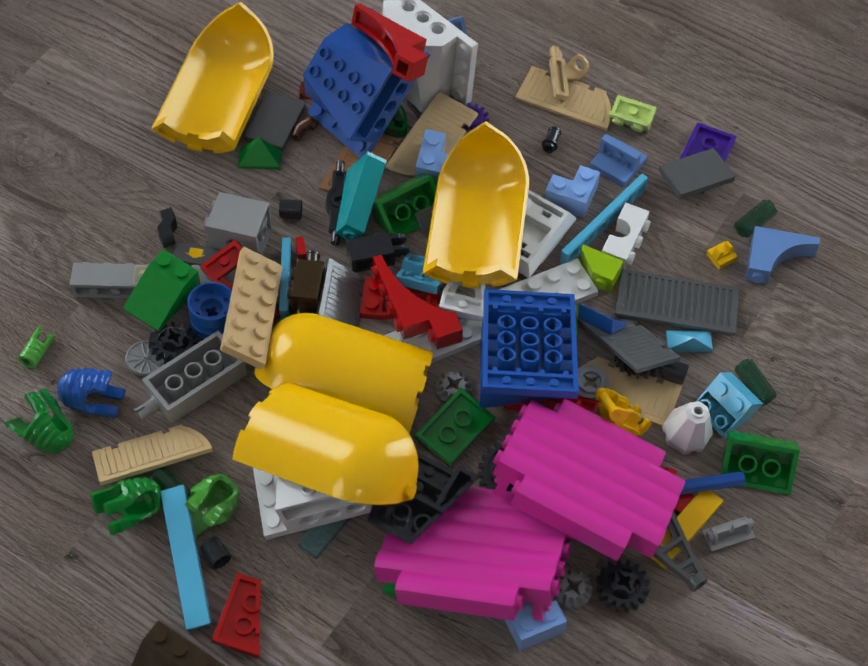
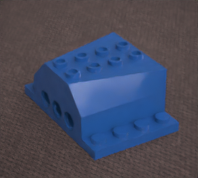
(354, 88)
(527, 348)

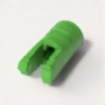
(35, 349)

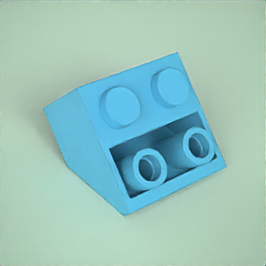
(729, 403)

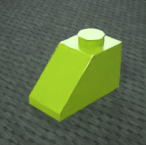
(600, 267)

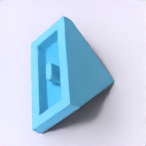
(689, 341)

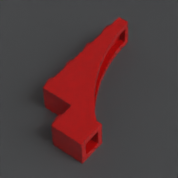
(398, 42)
(413, 314)

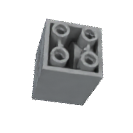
(239, 220)

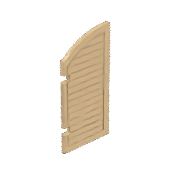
(581, 105)
(442, 116)
(652, 397)
(149, 453)

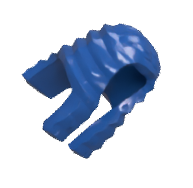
(78, 383)

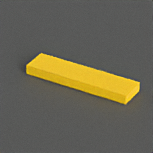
(692, 519)

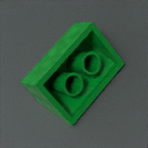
(397, 207)
(764, 460)

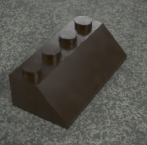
(167, 648)

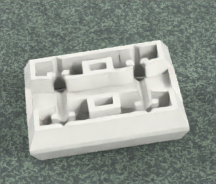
(542, 231)

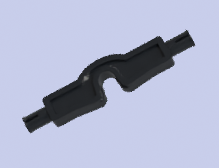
(333, 195)

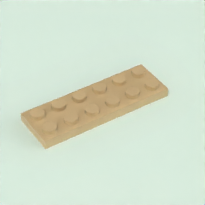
(251, 308)

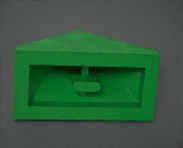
(260, 155)

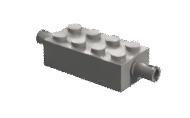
(190, 380)

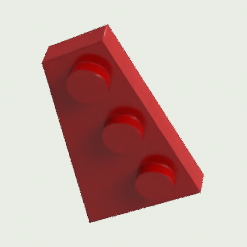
(240, 618)

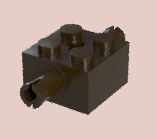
(307, 284)

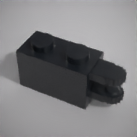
(363, 249)

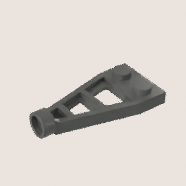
(687, 567)

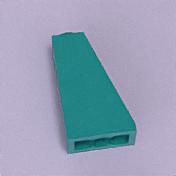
(359, 195)

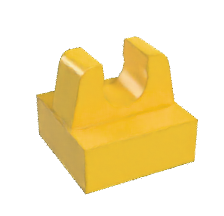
(722, 255)

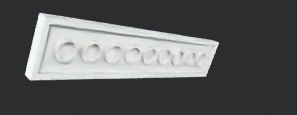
(565, 279)

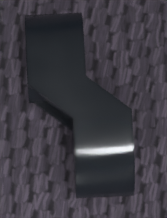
(167, 227)

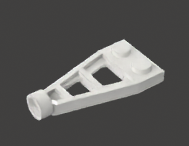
(462, 305)

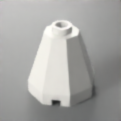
(688, 428)

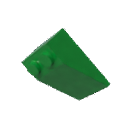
(162, 290)

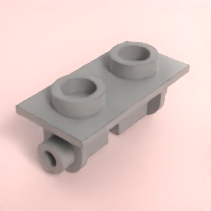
(729, 533)

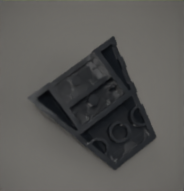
(436, 492)

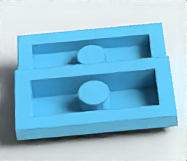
(412, 277)

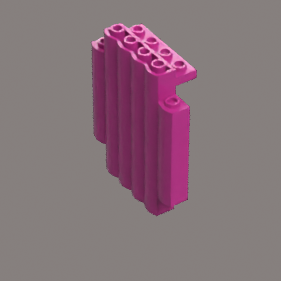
(587, 478)
(478, 560)

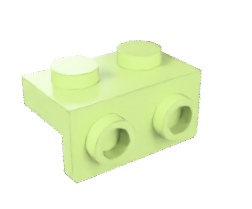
(632, 113)

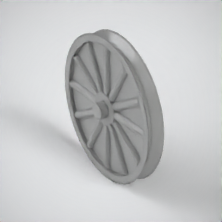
(140, 360)

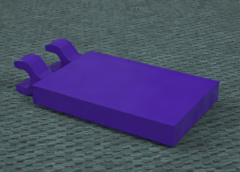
(706, 138)

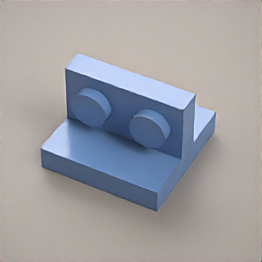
(617, 160)

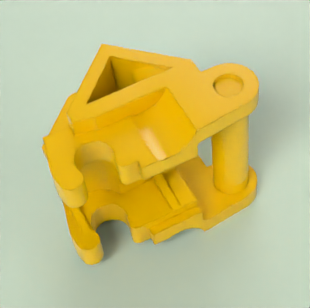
(616, 410)

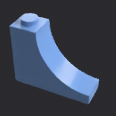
(773, 247)

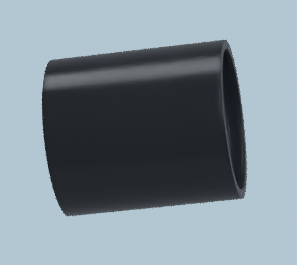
(290, 209)
(675, 372)
(215, 552)

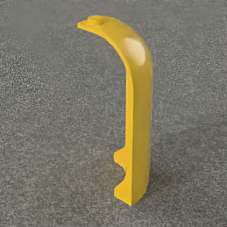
(218, 83)
(478, 211)
(347, 365)
(330, 447)

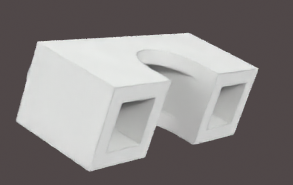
(632, 224)

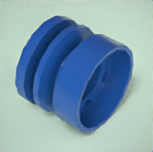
(208, 308)

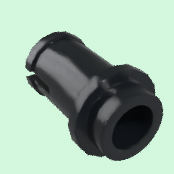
(550, 143)

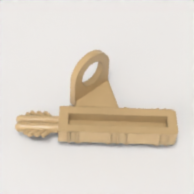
(563, 72)

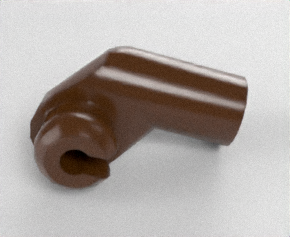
(301, 126)

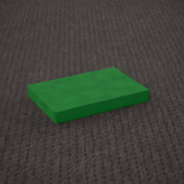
(454, 427)

